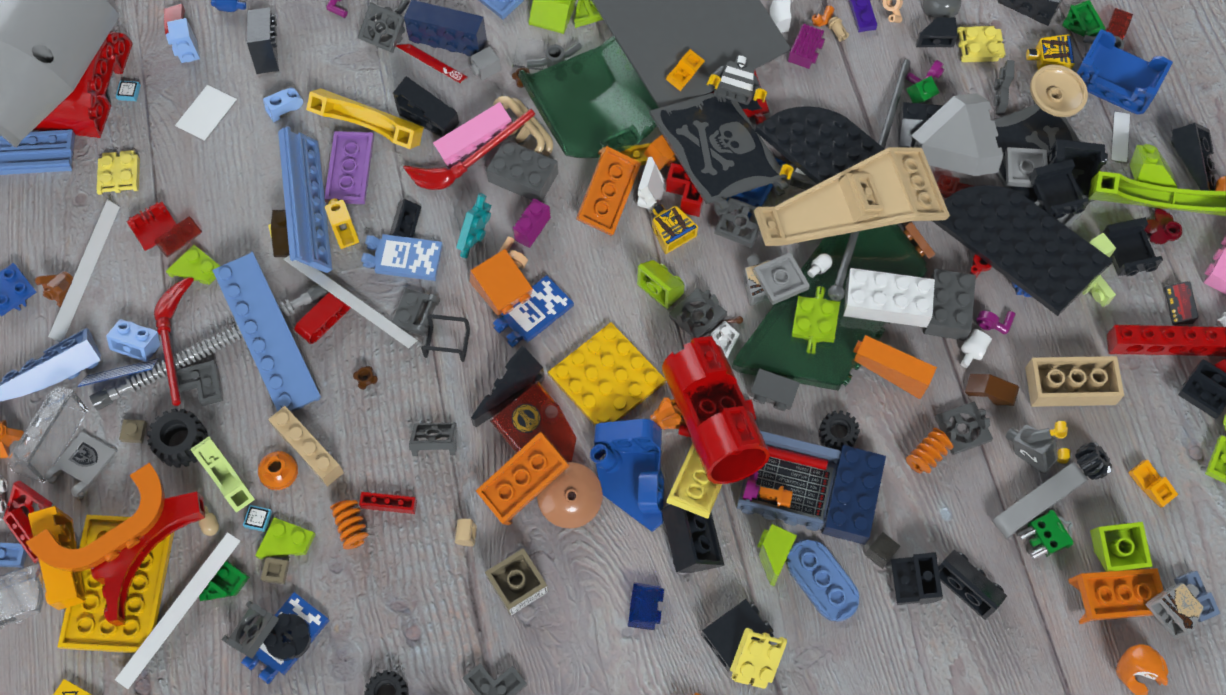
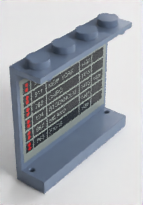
(809, 484)

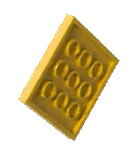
(606, 376)

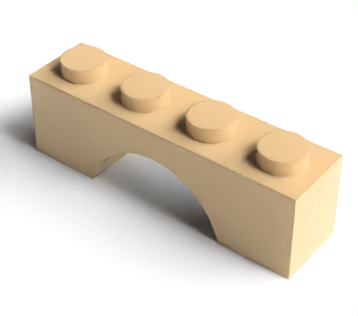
(306, 446)

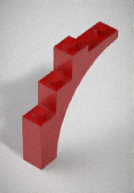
(119, 573)

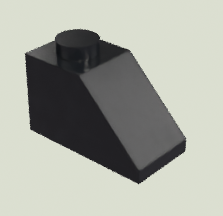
(939, 33)

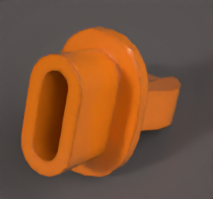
(781, 496)

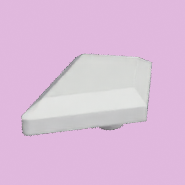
(725, 337)

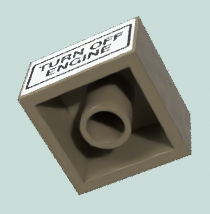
(516, 581)

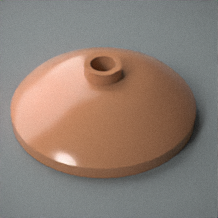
(576, 512)

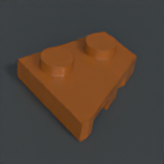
(922, 247)

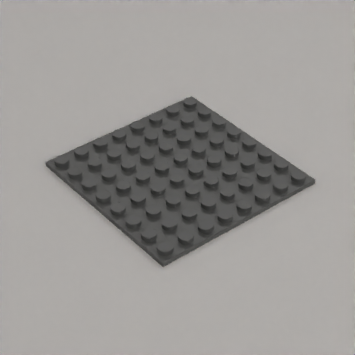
(663, 31)

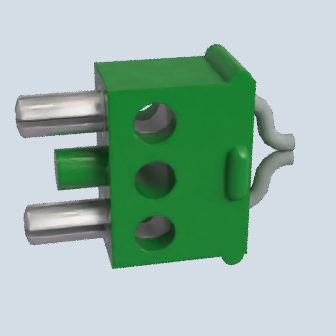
(1053, 529)

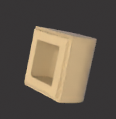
(465, 532)

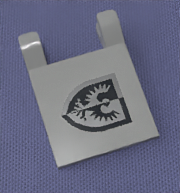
(82, 461)

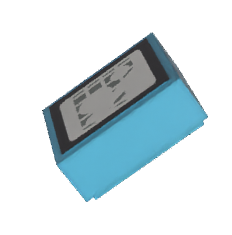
(128, 91)
(257, 518)

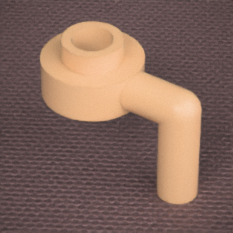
(896, 17)
(519, 259)

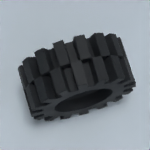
(844, 420)
(386, 678)

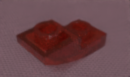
(1119, 23)
(950, 185)
(178, 236)

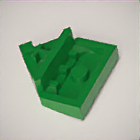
(1083, 20)
(225, 583)

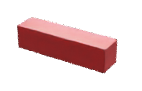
(388, 502)
(21, 528)

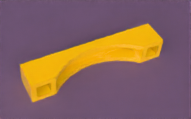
(339, 107)

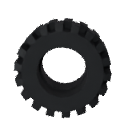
(166, 427)

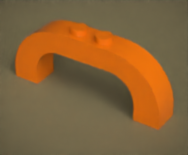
(108, 545)

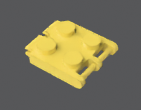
(982, 44)
(118, 171)
(757, 660)

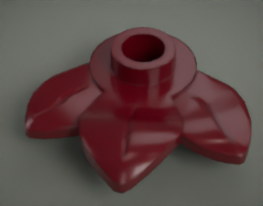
(1160, 227)

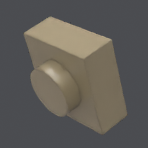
(133, 431)
(275, 571)

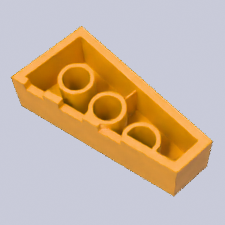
(62, 587)

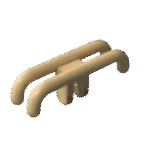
(530, 127)

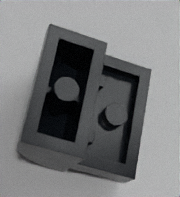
(1206, 389)
(917, 579)

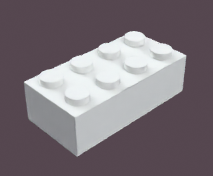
(889, 297)

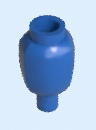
(228, 5)

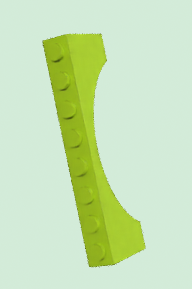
(1120, 189)

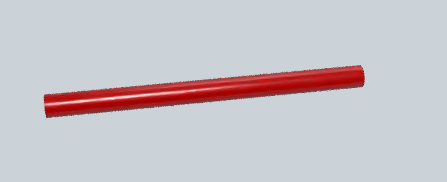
(782, 454)

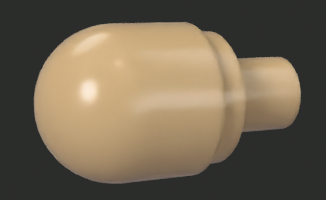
(209, 525)

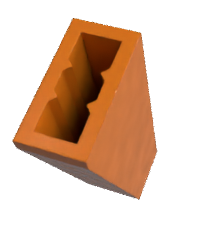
(895, 366)

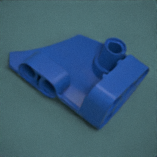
(631, 468)

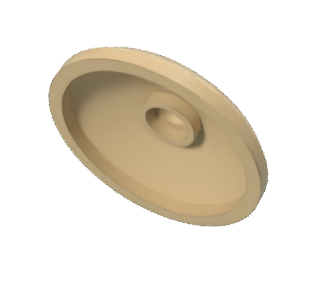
(1058, 90)

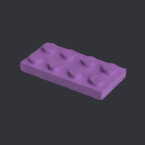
(349, 167)

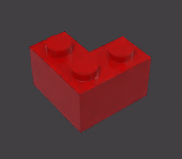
(680, 183)

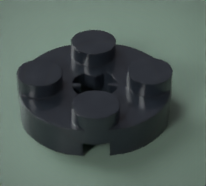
(300, 634)

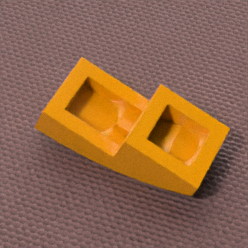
(685, 70)
(1154, 486)

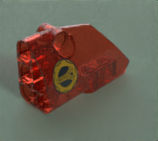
(527, 418)

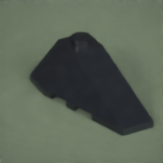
(1194, 147)
(521, 374)

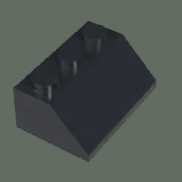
(911, 118)
(692, 540)
(971, 584)

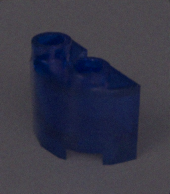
(644, 606)

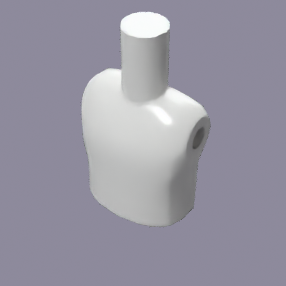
(975, 347)

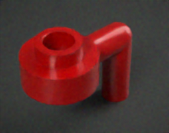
(978, 267)

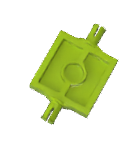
(816, 319)

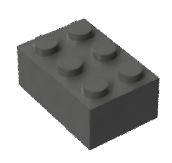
(522, 171)
(952, 305)

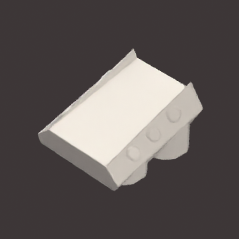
(650, 186)

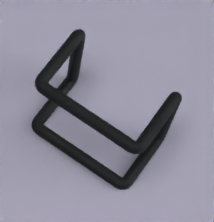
(425, 349)

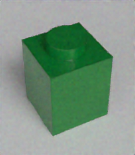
(922, 90)

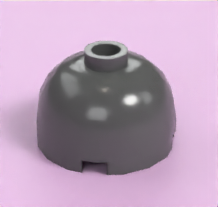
(941, 8)

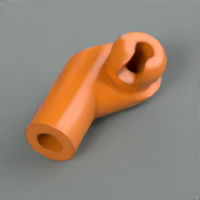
(821, 20)

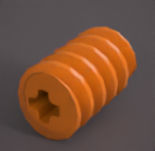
(929, 451)
(348, 523)

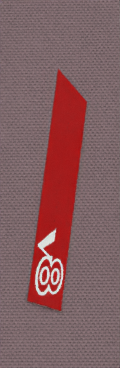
(432, 62)

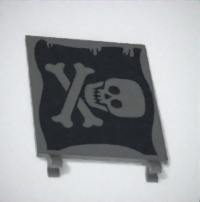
(1035, 130)
(718, 148)

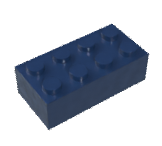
(445, 28)
(854, 495)

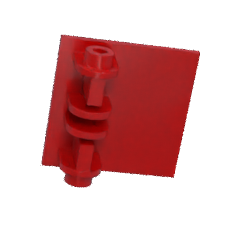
(151, 224)

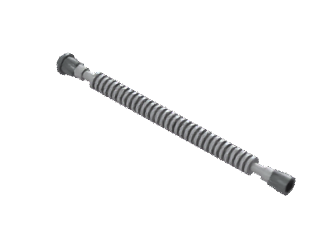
(107, 396)

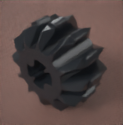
(1093, 461)

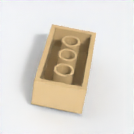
(1074, 381)

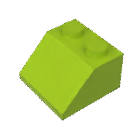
(552, 14)
(1150, 167)
(660, 283)
(1121, 546)
(774, 547)

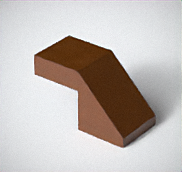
(996, 389)

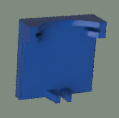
(13, 289)

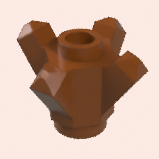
(55, 286)

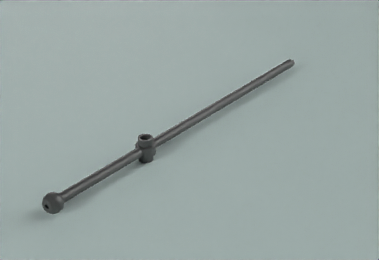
(836, 291)

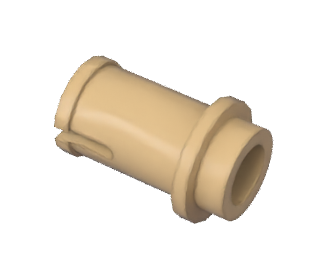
(836, 25)

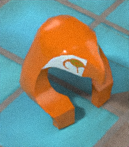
(1141, 661)

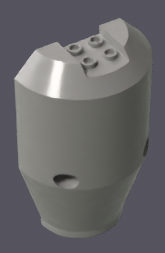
(45, 56)

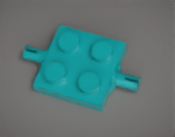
(474, 225)

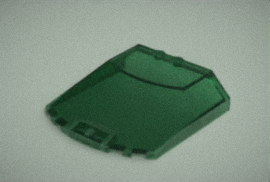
(593, 101)

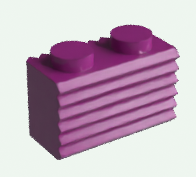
(806, 46)
(531, 223)

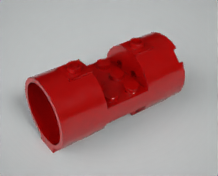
(715, 412)

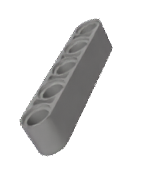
(1040, 500)

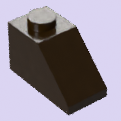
(279, 234)

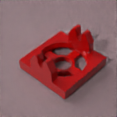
(23, 495)

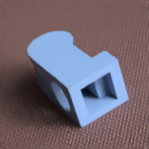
(282, 102)

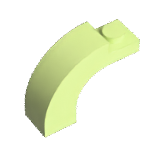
(1099, 288)
(222, 474)

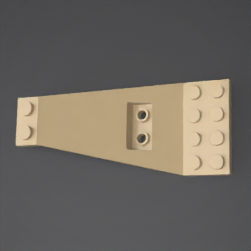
(872, 194)

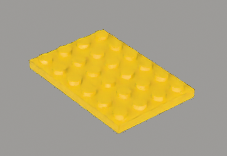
(85, 623)

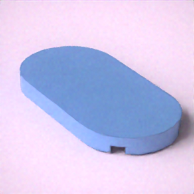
(823, 580)

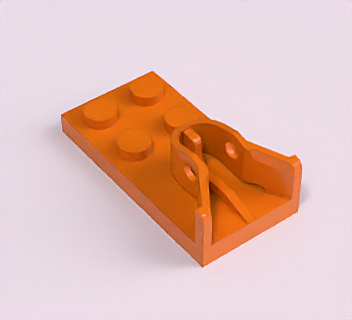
(608, 190)
(522, 478)
(1117, 593)

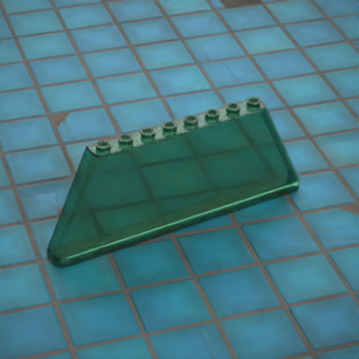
(772, 343)

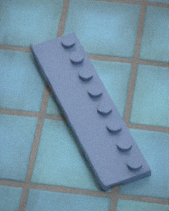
(38, 153)
(304, 200)
(266, 333)

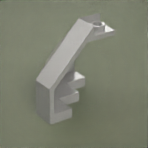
(961, 137)

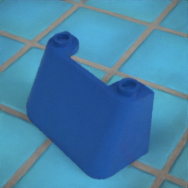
(1122, 76)

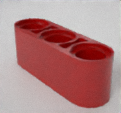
(321, 318)

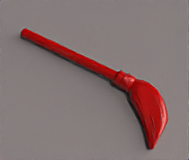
(442, 177)
(163, 312)

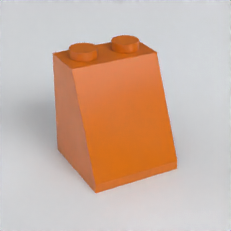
(500, 283)

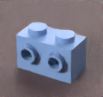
(182, 40)
(133, 340)

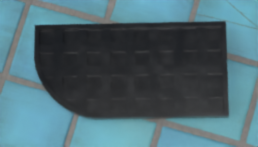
(817, 140)
(1024, 243)

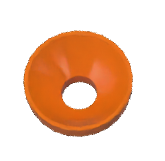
(282, 478)

